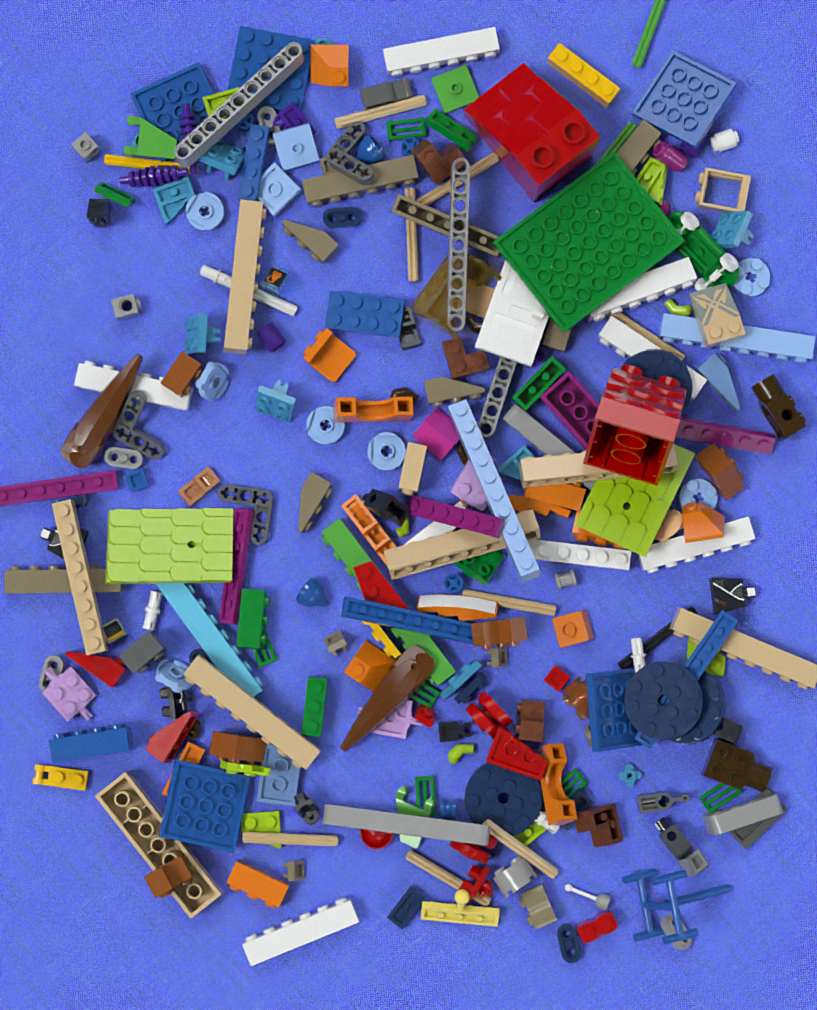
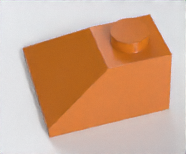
(330, 64)
(701, 522)
(369, 666)

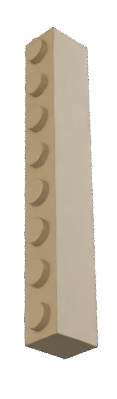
(243, 277)
(570, 469)
(451, 548)
(79, 577)
(749, 649)
(251, 711)

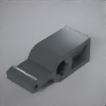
(385, 93)
(654, 797)

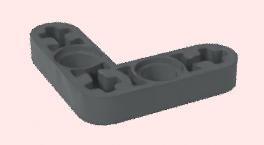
(345, 158)
(129, 426)
(258, 507)

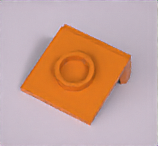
(572, 628)

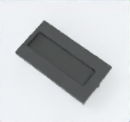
(750, 833)

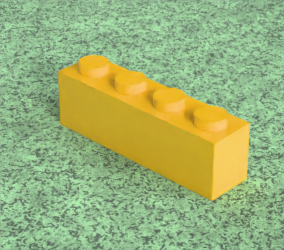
(583, 75)

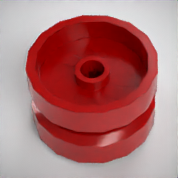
(488, 715)
(475, 851)

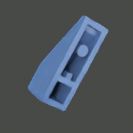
(719, 380)

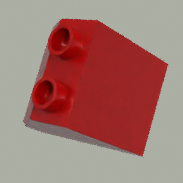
(532, 130)
(635, 424)

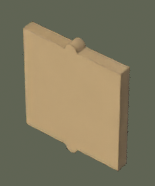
(478, 300)

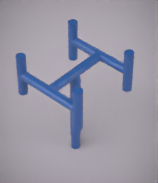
(671, 904)

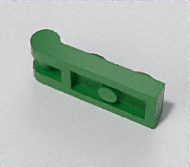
(451, 130)

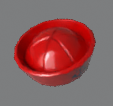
(375, 839)

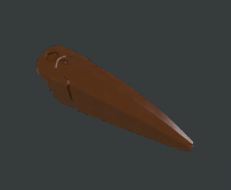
(97, 423)
(396, 687)

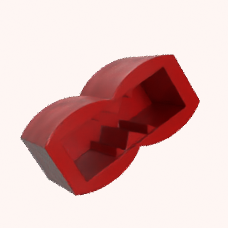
(592, 928)

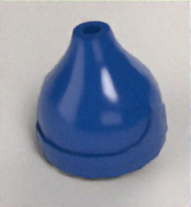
(370, 151)
(312, 594)

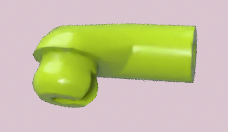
(678, 310)
(404, 529)
(458, 750)

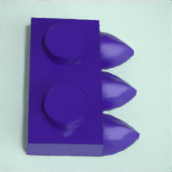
(291, 117)

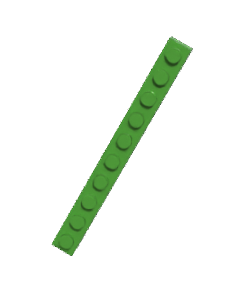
(352, 554)

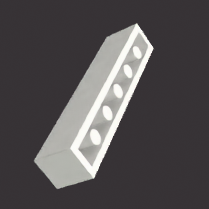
(441, 51)
(648, 288)
(629, 342)
(97, 378)
(676, 549)
(580, 554)
(300, 932)

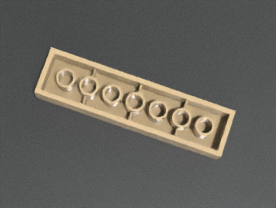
(141, 824)

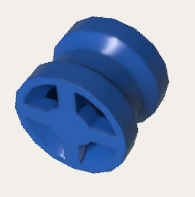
(242, 127)
(407, 144)
(453, 583)
(447, 809)

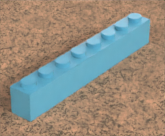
(209, 636)

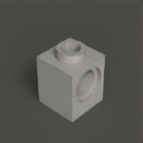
(85, 147)
(118, 306)

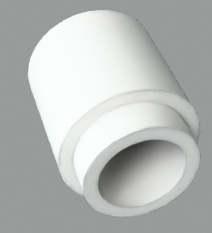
(724, 140)

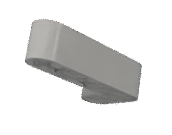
(742, 815)

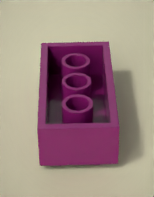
(572, 407)

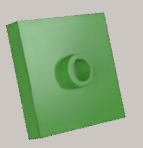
(455, 89)

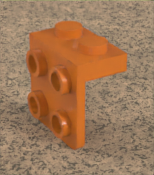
(329, 355)

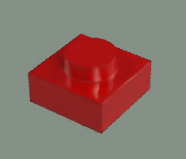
(556, 678)
(425, 715)

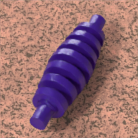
(187, 124)
(154, 176)

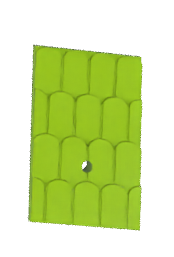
(638, 526)
(154, 544)

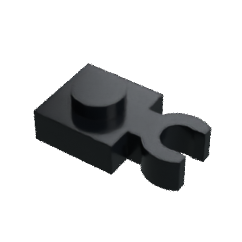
(450, 731)

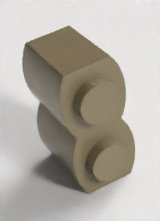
(538, 907)

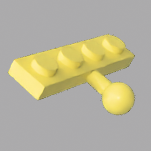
(460, 913)

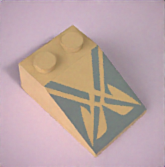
(717, 315)

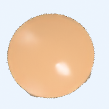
(670, 525)

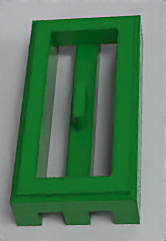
(409, 129)
(114, 194)
(267, 661)
(426, 695)
(579, 777)
(424, 778)
(722, 802)

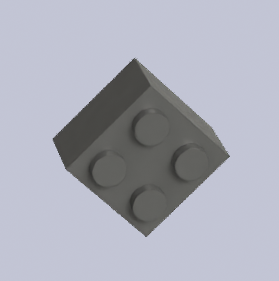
(143, 652)

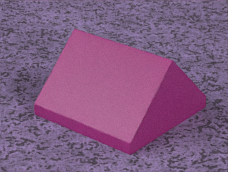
(437, 434)

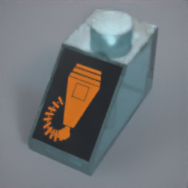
(275, 280)

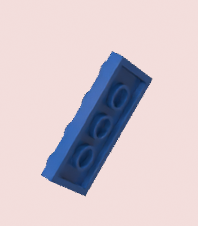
(365, 314)

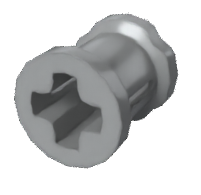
(565, 579)

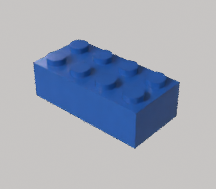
(90, 744)

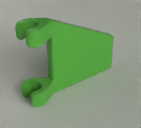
(151, 141)
(408, 809)

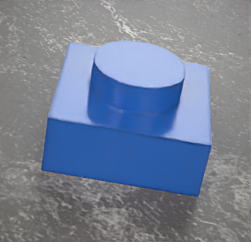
(137, 480)

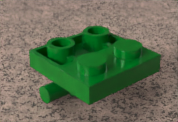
(481, 566)

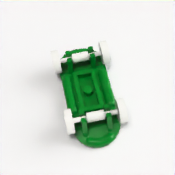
(704, 252)

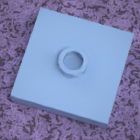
(295, 146)
(276, 189)

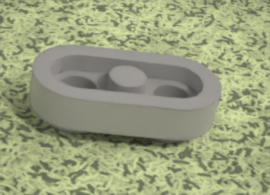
(269, 123)
(124, 457)
(44, 678)
(669, 929)

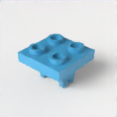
(224, 158)
(733, 229)
(199, 334)
(275, 402)

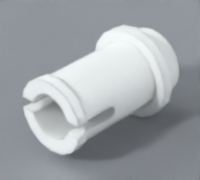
(542, 820)

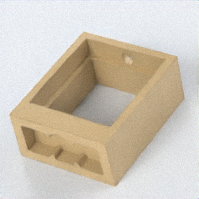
(744, 181)
(412, 468)

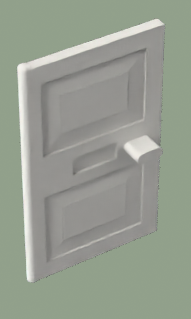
(512, 321)

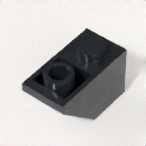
(99, 212)

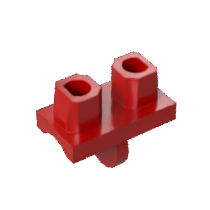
(479, 876)

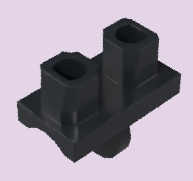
(177, 703)
(306, 808)

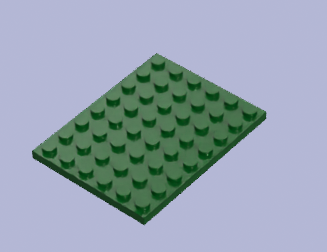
(588, 242)

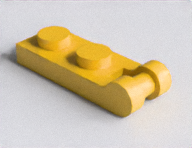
(390, 649)
(61, 777)

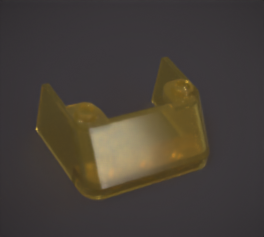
(432, 300)

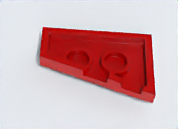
(376, 587)
(515, 755)

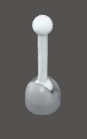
(601, 901)

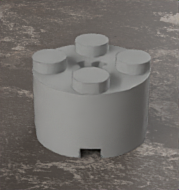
(515, 876)

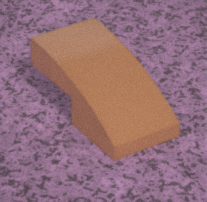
(198, 486)

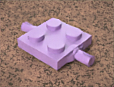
(468, 488)
(68, 693)
(398, 722)

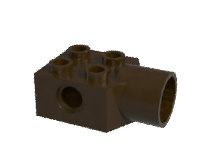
(773, 402)
(735, 767)

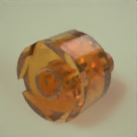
(577, 696)

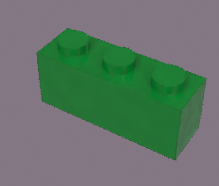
(538, 384)
(252, 619)
(314, 706)

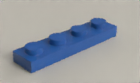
(253, 162)

